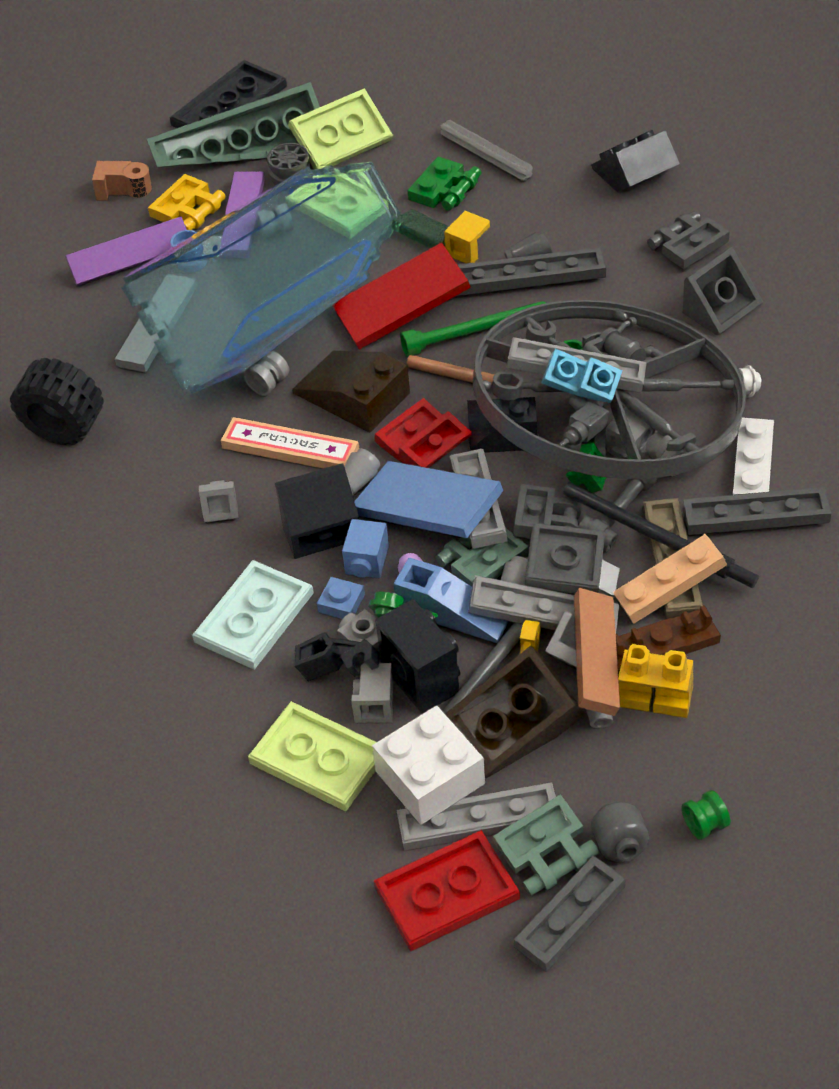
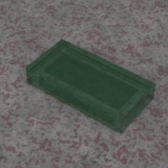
(420, 228)

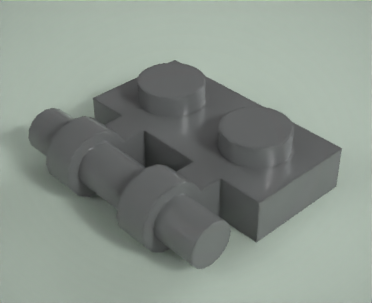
(689, 239)
(538, 505)

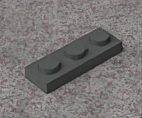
(569, 913)

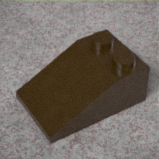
(356, 386)
(515, 711)

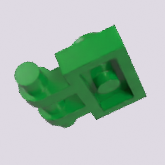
(444, 183)

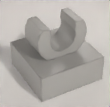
(218, 501)

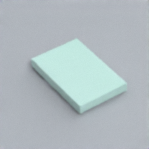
(253, 614)

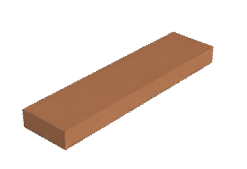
(596, 652)

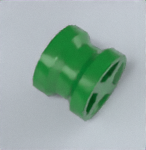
(705, 814)

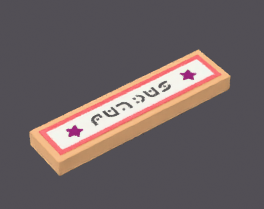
(287, 444)

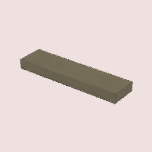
(668, 515)

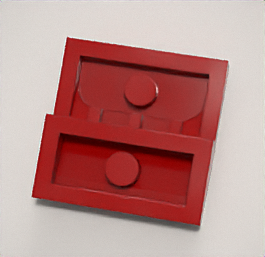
(421, 435)

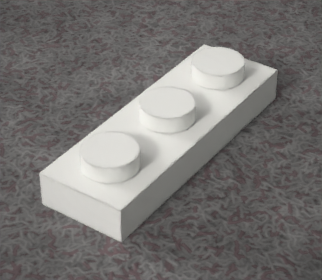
(753, 456)

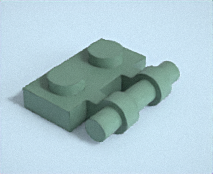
(481, 561)
(539, 834)

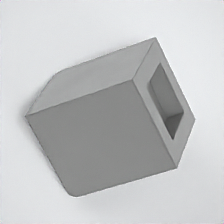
(563, 642)

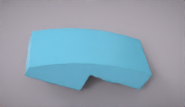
(582, 378)

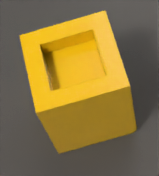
(463, 235)

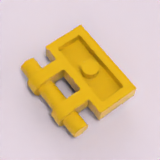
(182, 197)

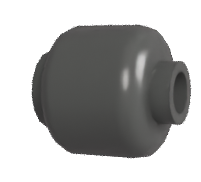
(620, 829)

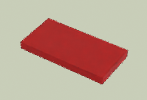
(401, 295)

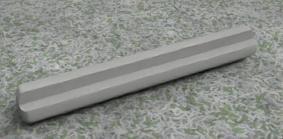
(486, 150)

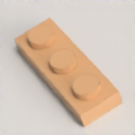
(669, 578)

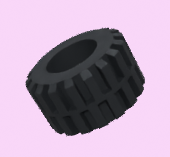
(56, 401)

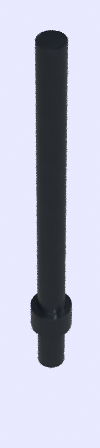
(653, 531)

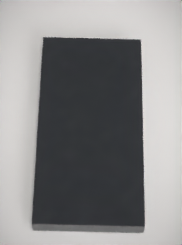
(236, 88)

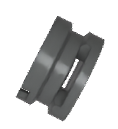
(287, 162)

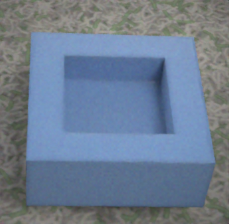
(340, 598)

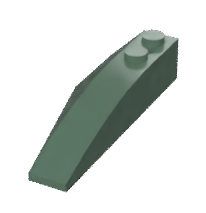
(236, 133)

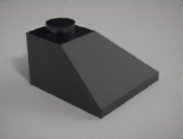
(486, 437)

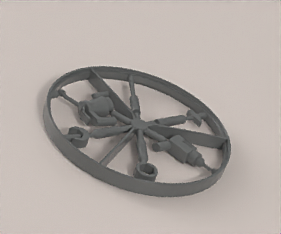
(591, 416)

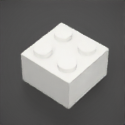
(429, 764)

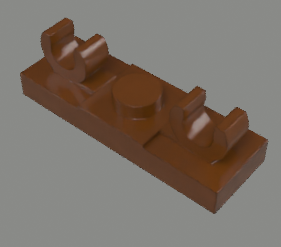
(683, 634)

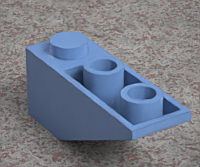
(448, 597)

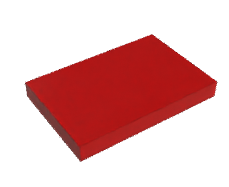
(446, 890)

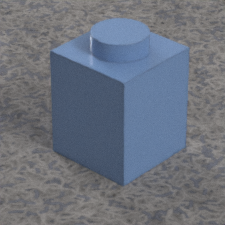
(365, 548)

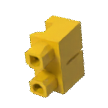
(668, 674)

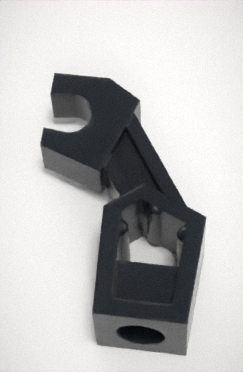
(326, 655)

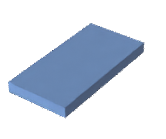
(428, 498)

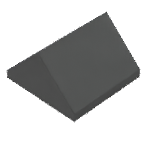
(719, 293)

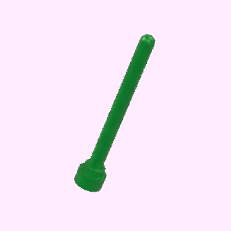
(415, 341)

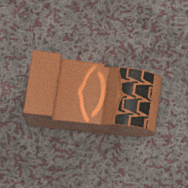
(121, 179)

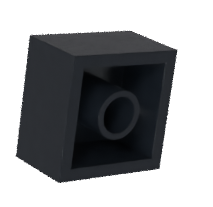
(419, 655)

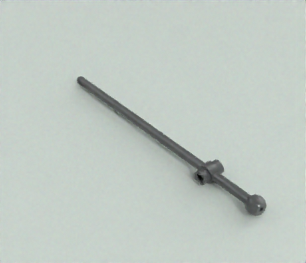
(512, 636)

